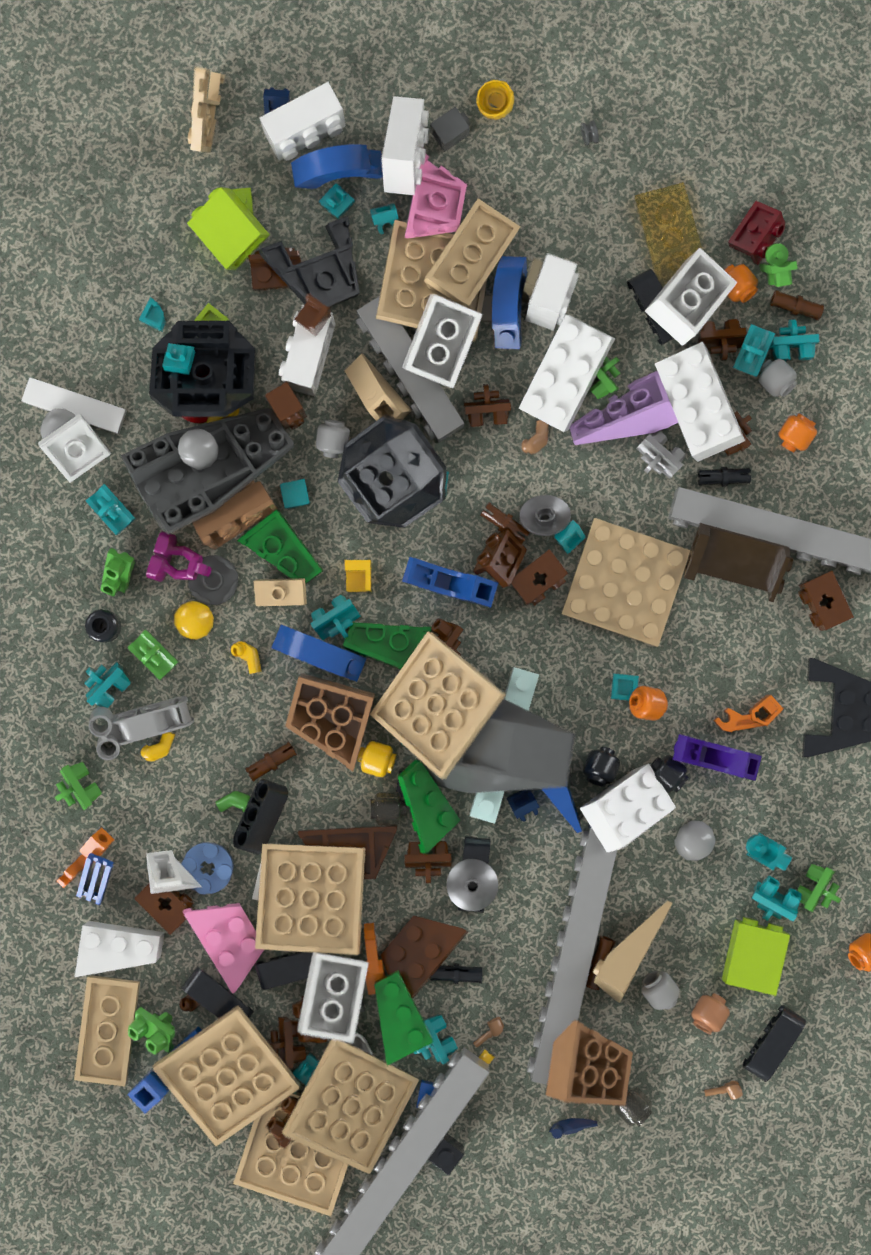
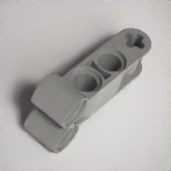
(138, 724)

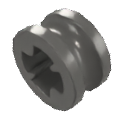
(589, 133)

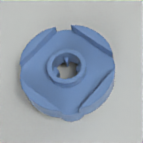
(210, 853)

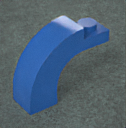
(335, 163)
(507, 301)
(450, 582)
(318, 653)
(151, 1087)

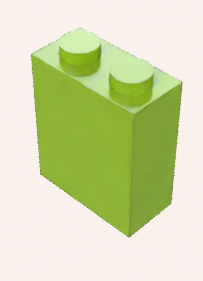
(227, 228)
(756, 956)

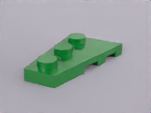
(280, 545)
(385, 642)
(428, 806)
(399, 1019)

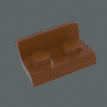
(264, 276)
(501, 557)

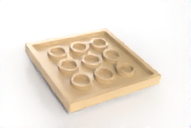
(403, 284)
(625, 582)
(437, 704)
(310, 899)
(226, 1076)
(350, 1106)
(292, 1173)

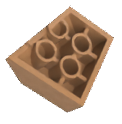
(235, 515)
(330, 716)
(588, 1068)

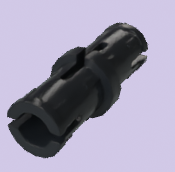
(724, 476)
(458, 974)

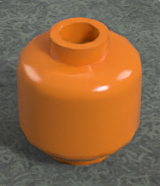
(746, 283)
(797, 433)
(648, 703)
(860, 952)

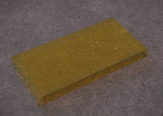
(668, 228)

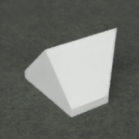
(168, 873)

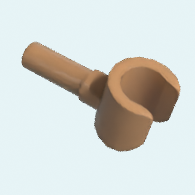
(496, 1027)
(732, 1088)

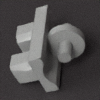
(659, 457)

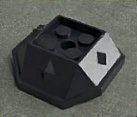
(219, 354)
(408, 456)

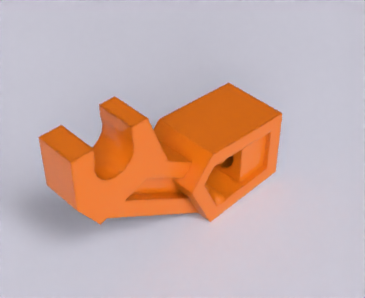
(739, 722)
(97, 845)
(375, 967)

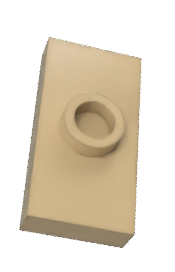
(280, 592)

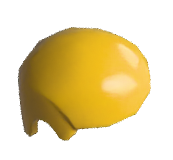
(498, 94)
(193, 620)

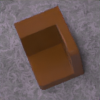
(313, 315)

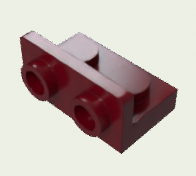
(758, 231)

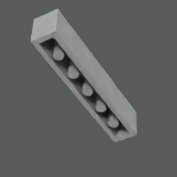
(427, 395)

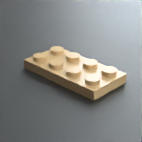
(472, 254)
(104, 1037)

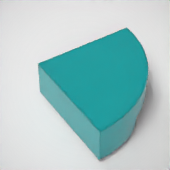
(153, 315)

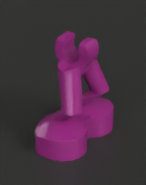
(160, 562)

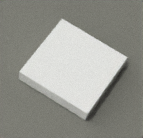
(74, 448)

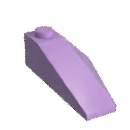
(636, 413)

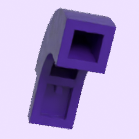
(717, 757)

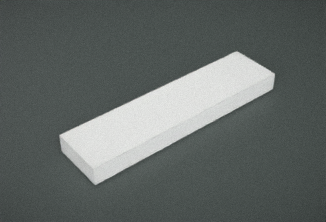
(93, 411)

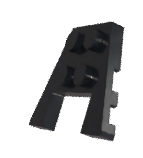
(327, 277)
(849, 710)

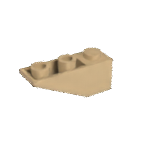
(375, 391)

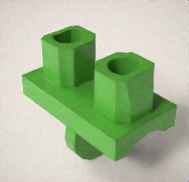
(779, 267)
(606, 384)
(117, 572)
(153, 654)
(72, 776)
(822, 877)
(155, 1028)

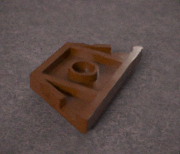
(374, 839)
(421, 950)

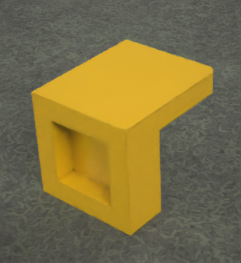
(358, 575)

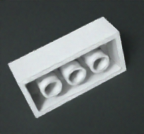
(566, 373)
(699, 402)

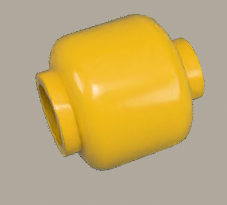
(377, 759)

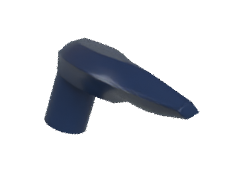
(571, 1126)

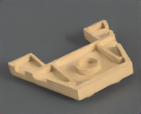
(204, 109)

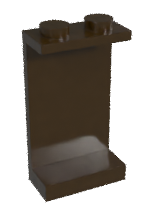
(738, 559)

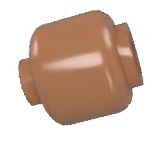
(710, 1013)

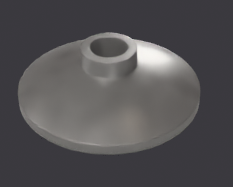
(545, 515)
(472, 871)

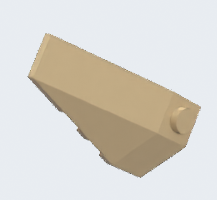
(622, 963)

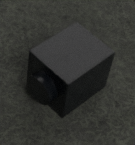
(447, 1154)

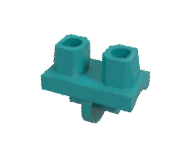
(804, 343)
(754, 350)
(110, 509)
(335, 620)
(98, 693)
(767, 852)
(775, 903)
(442, 1048)

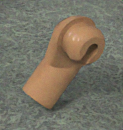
(537, 441)

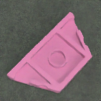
(436, 203)
(227, 939)

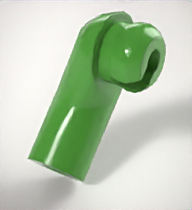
(234, 799)

